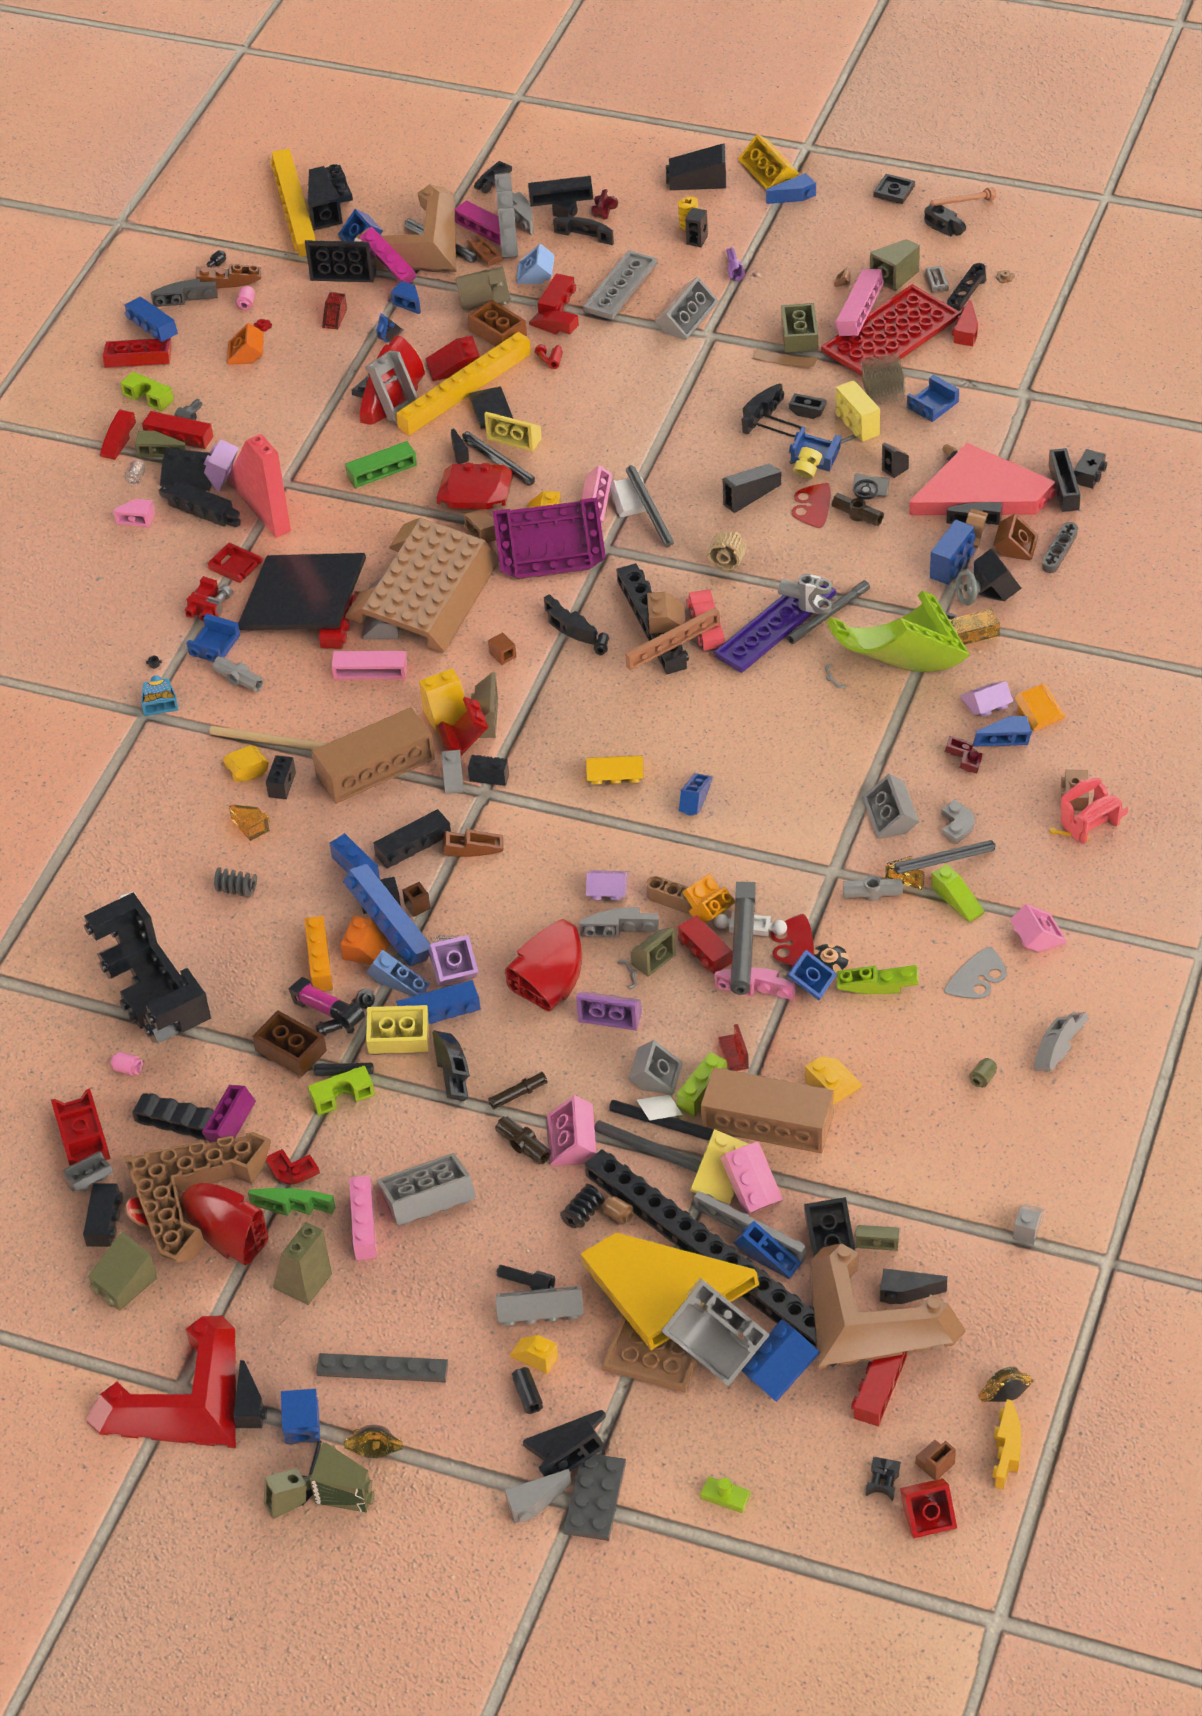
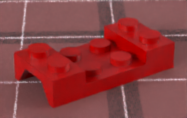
(80, 1128)

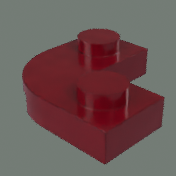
(970, 757)

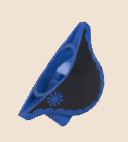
(387, 329)

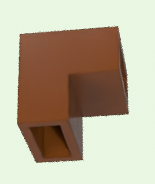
(936, 1458)

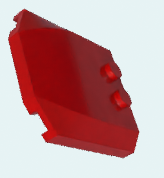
(475, 485)

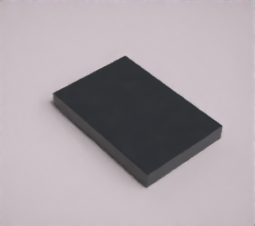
(490, 401)

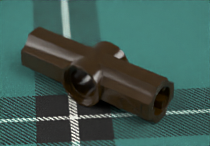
(857, 509)
(523, 1140)

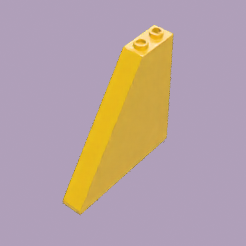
(653, 1279)

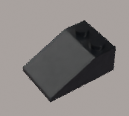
(828, 1224)

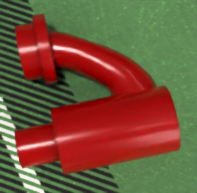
(555, 356)

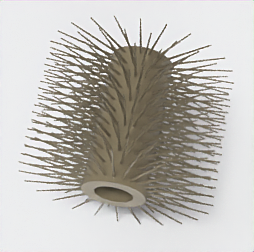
(883, 379)

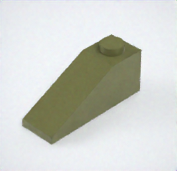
(155, 444)

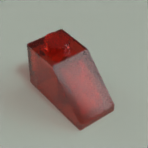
(334, 310)

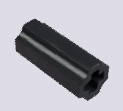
(527, 1390)

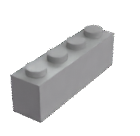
(539, 1304)

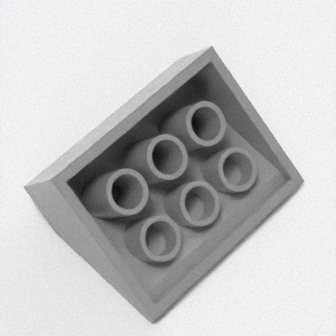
(426, 1189)

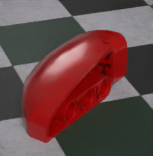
(371, 407)
(547, 965)
(225, 1222)

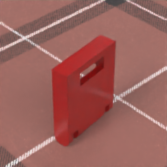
(238, 565)

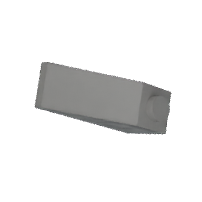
(534, 1496)

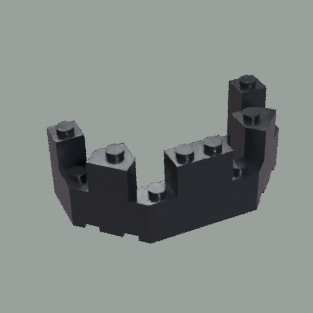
(160, 997)

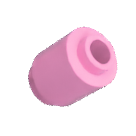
(245, 298)
(126, 1063)

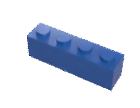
(150, 319)
(447, 1001)

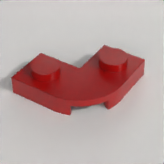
(292, 1172)

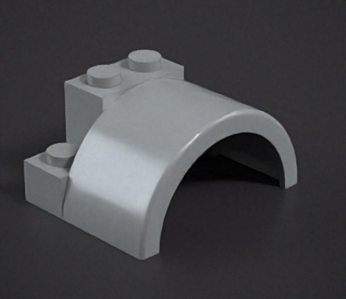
(711, 1330)

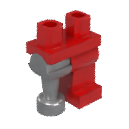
(207, 599)

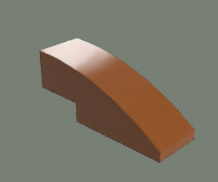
(471, 843)

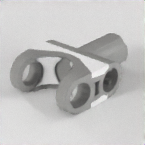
(808, 593)

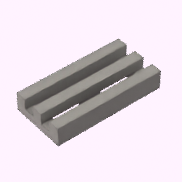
(938, 286)

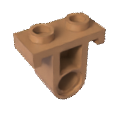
(977, 519)

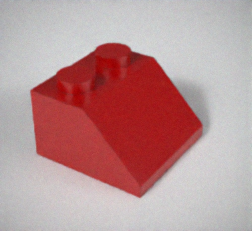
(928, 1507)

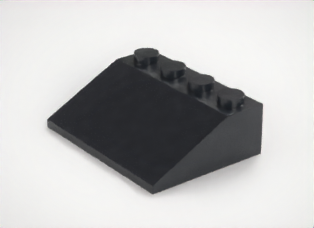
(340, 261)

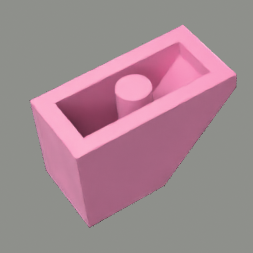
(135, 513)

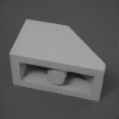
(452, 771)
(1028, 1223)

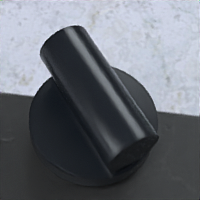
(364, 998)

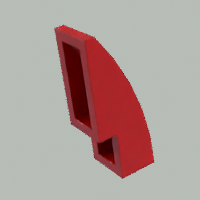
(555, 321)
(118, 434)

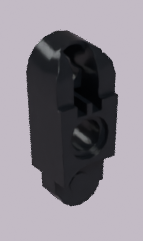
(944, 220)

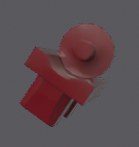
(604, 204)

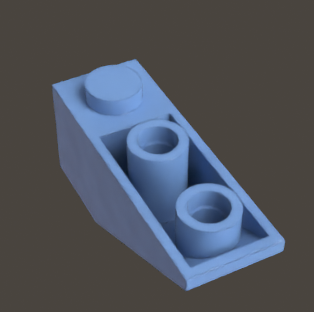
(395, 975)

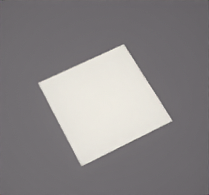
(659, 1107)

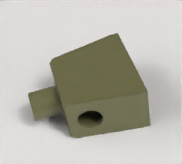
(285, 1491)

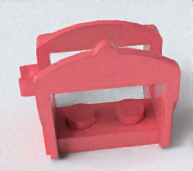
(1103, 809)

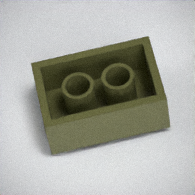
(799, 327)

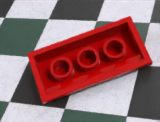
(136, 352)

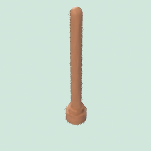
(987, 193)

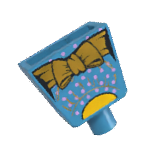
(158, 697)

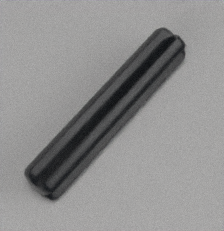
(339, 1068)

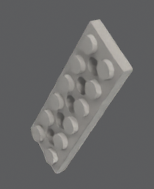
(632, 264)

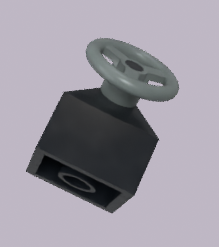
(989, 580)

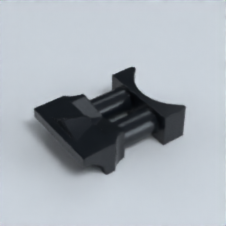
(883, 1469)

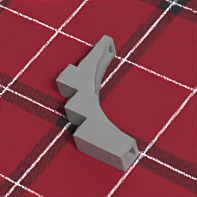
(506, 215)

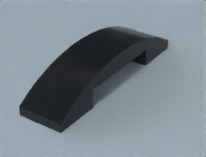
(583, 226)

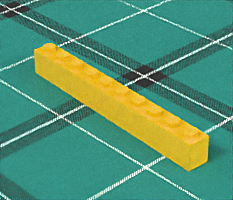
(292, 199)
(463, 382)

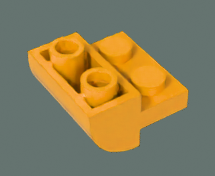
(707, 898)

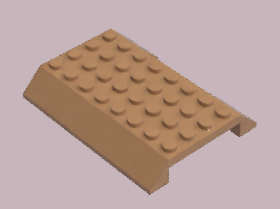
(429, 582)

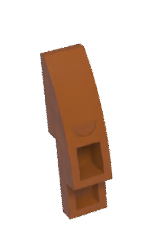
(235, 276)

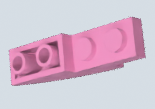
(762, 980)

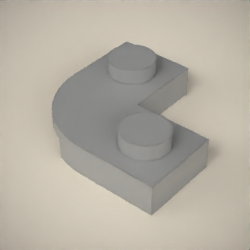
(962, 821)

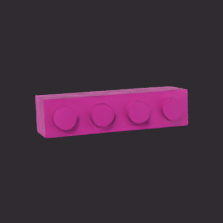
(478, 221)
(388, 256)

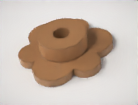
(1005, 276)

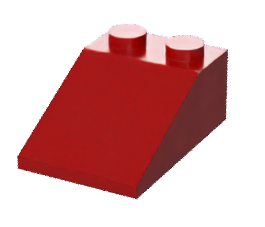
(452, 358)

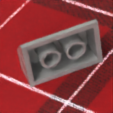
(890, 807)

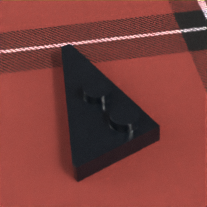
(545, 1442)

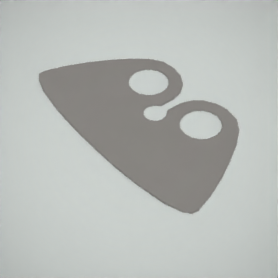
(966, 978)

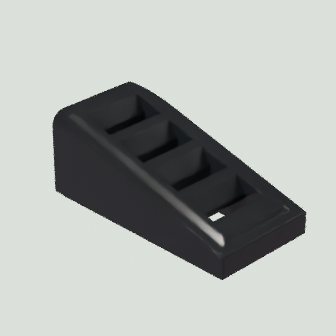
(460, 449)

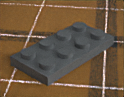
(595, 1497)

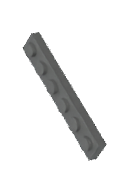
(382, 1367)

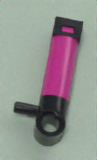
(305, 994)

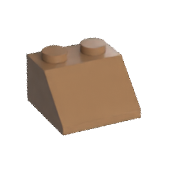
(664, 612)

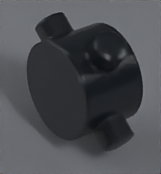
(153, 662)

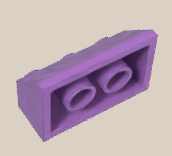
(608, 1010)

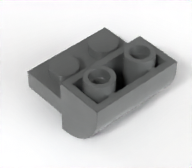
(86, 1172)

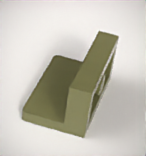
(877, 1237)

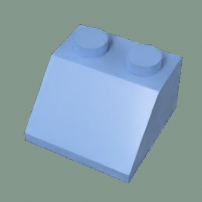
(536, 266)

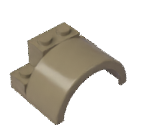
(483, 286)

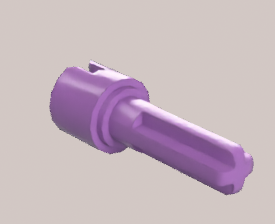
(735, 267)

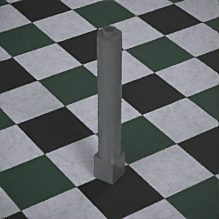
(743, 937)

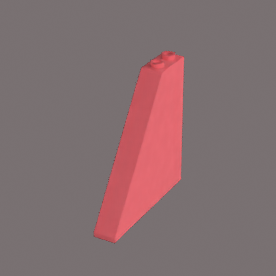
(983, 477)
(260, 483)

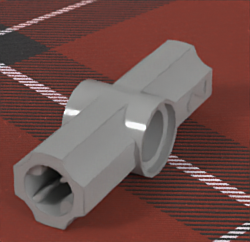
(238, 674)
(872, 888)

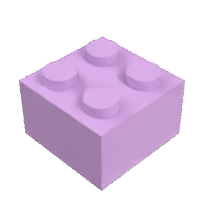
(453, 960)

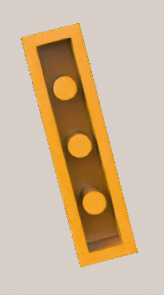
(318, 953)

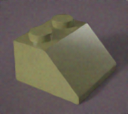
(654, 951)

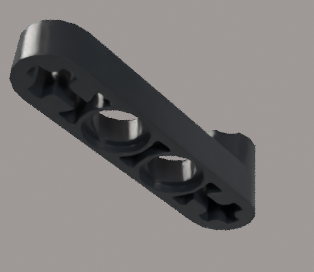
(978, 275)

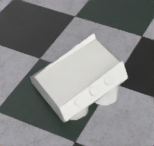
(626, 498)

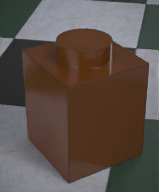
(416, 899)

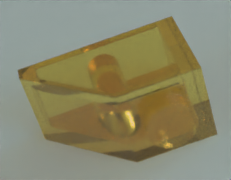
(250, 820)

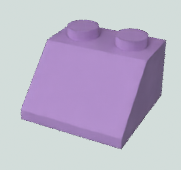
(220, 463)
(988, 698)
(606, 883)

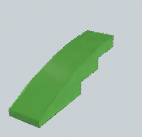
(287, 1199)

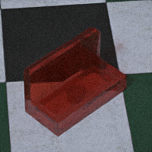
(734, 1050)

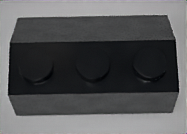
(185, 467)

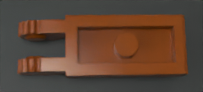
(484, 250)

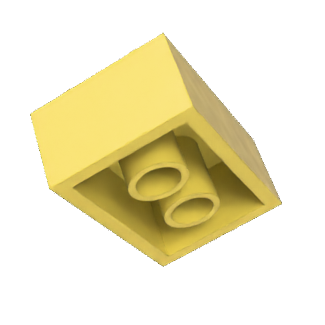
(857, 411)

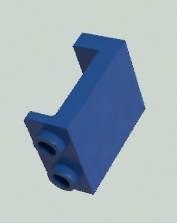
(934, 399)
(827, 448)
(214, 639)

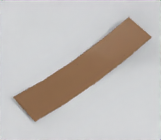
(785, 359)

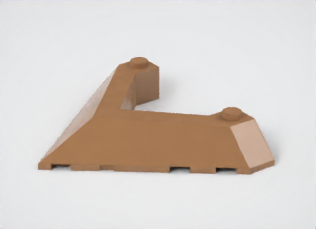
(436, 245)
(164, 1173)
(851, 1336)

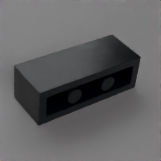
(102, 1215)

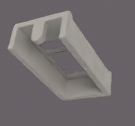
(380, 366)

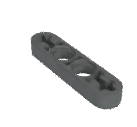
(1063, 548)

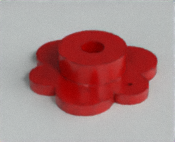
(263, 324)

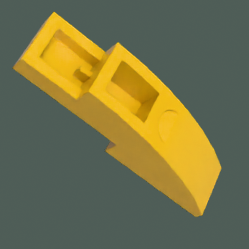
(1008, 1443)

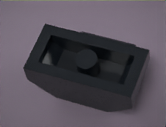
(807, 406)

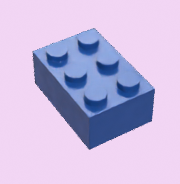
(952, 552)

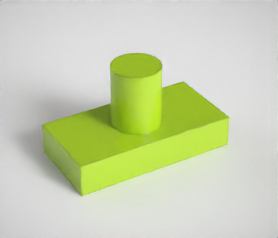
(725, 1494)

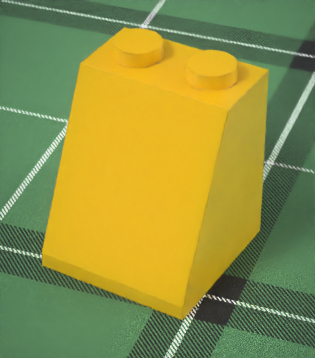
(442, 698)

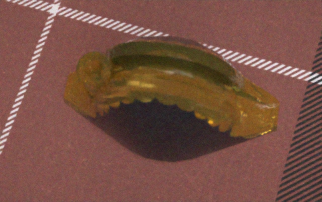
(1005, 1384)
(373, 1441)

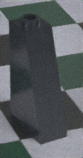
(749, 485)

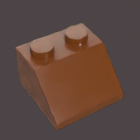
(1015, 538)

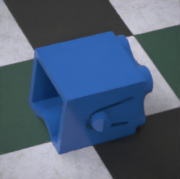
(300, 1416)

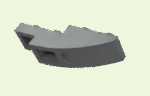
(179, 292)

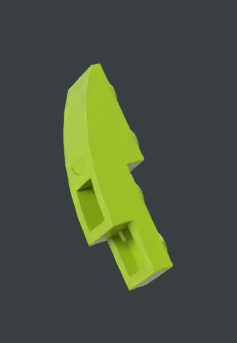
(873, 981)

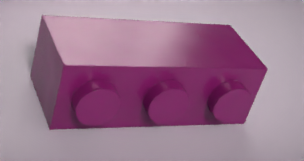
(229, 1113)

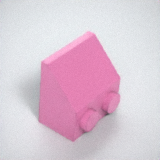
(1037, 929)

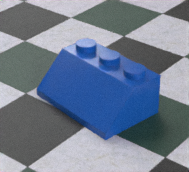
(780, 1360)

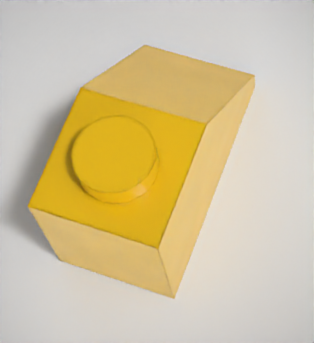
(536, 1352)

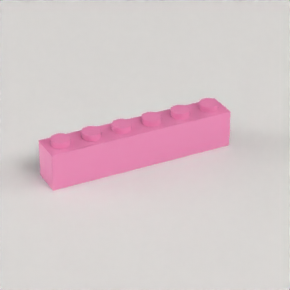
(859, 302)

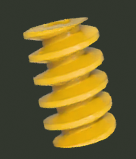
(684, 208)

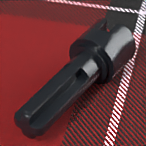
(536, 1281)

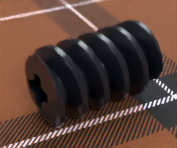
(582, 1206)

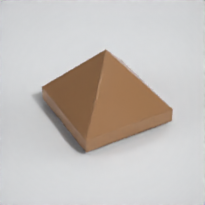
(843, 277)

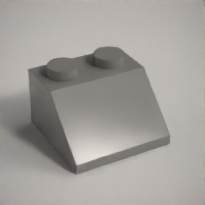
(655, 1069)

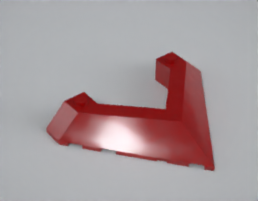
(181, 1418)

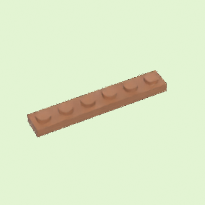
(672, 638)

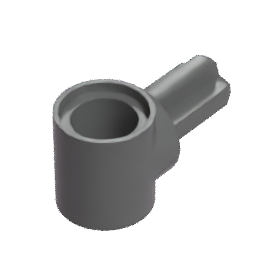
(189, 411)

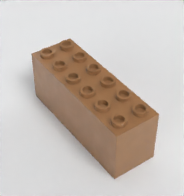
(373, 755)
(768, 1109)

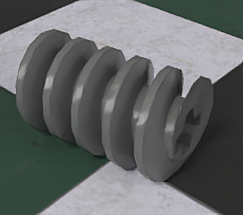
(233, 883)

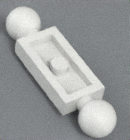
(762, 924)

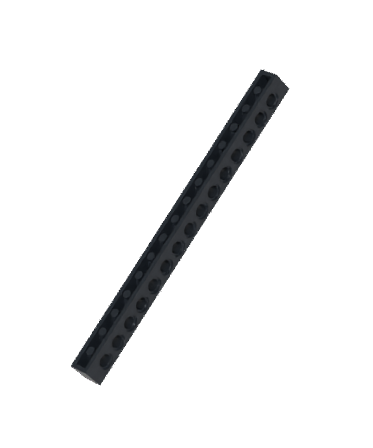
(657, 1210)

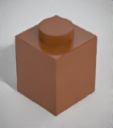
(502, 648)

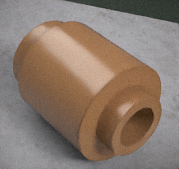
(618, 1209)

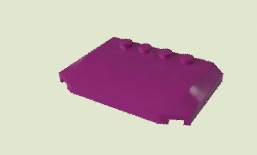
(549, 539)

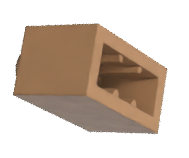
(480, 525)
(1072, 778)

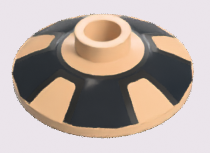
(832, 956)

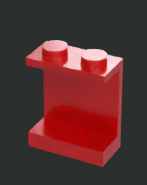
(466, 729)

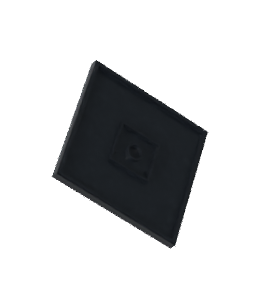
(302, 591)

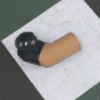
(952, 451)

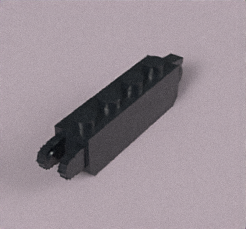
(201, 504)

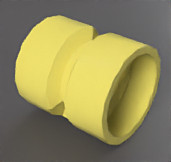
(808, 461)

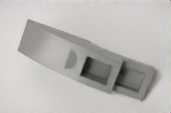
(523, 212)
(611, 922)
(1056, 1040)

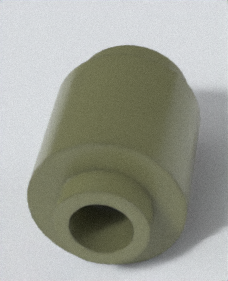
(983, 1072)

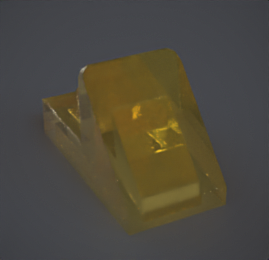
(911, 878)

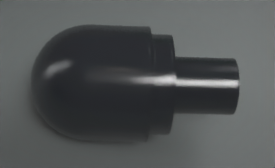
(217, 258)

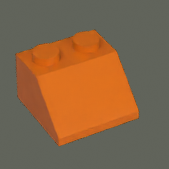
(245, 346)
(363, 941)

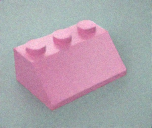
(571, 1132)
(751, 1178)

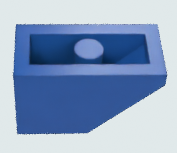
(406, 297)

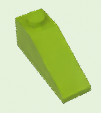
(956, 893)

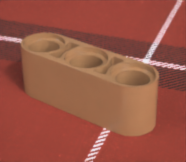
(667, 893)

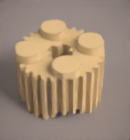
(726, 550)

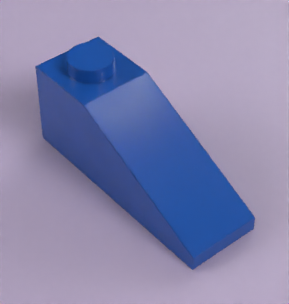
(793, 190)
(1006, 732)
(694, 794)
(766, 1250)

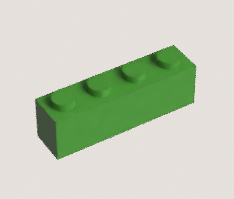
(381, 464)

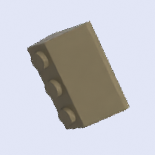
(487, 696)

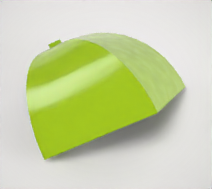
(914, 642)

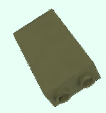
(304, 1265)

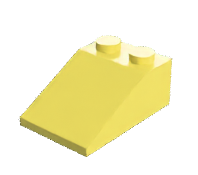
(711, 1174)

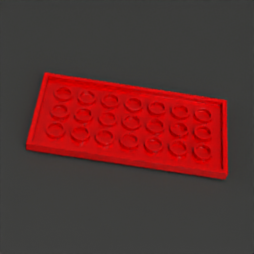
(893, 329)

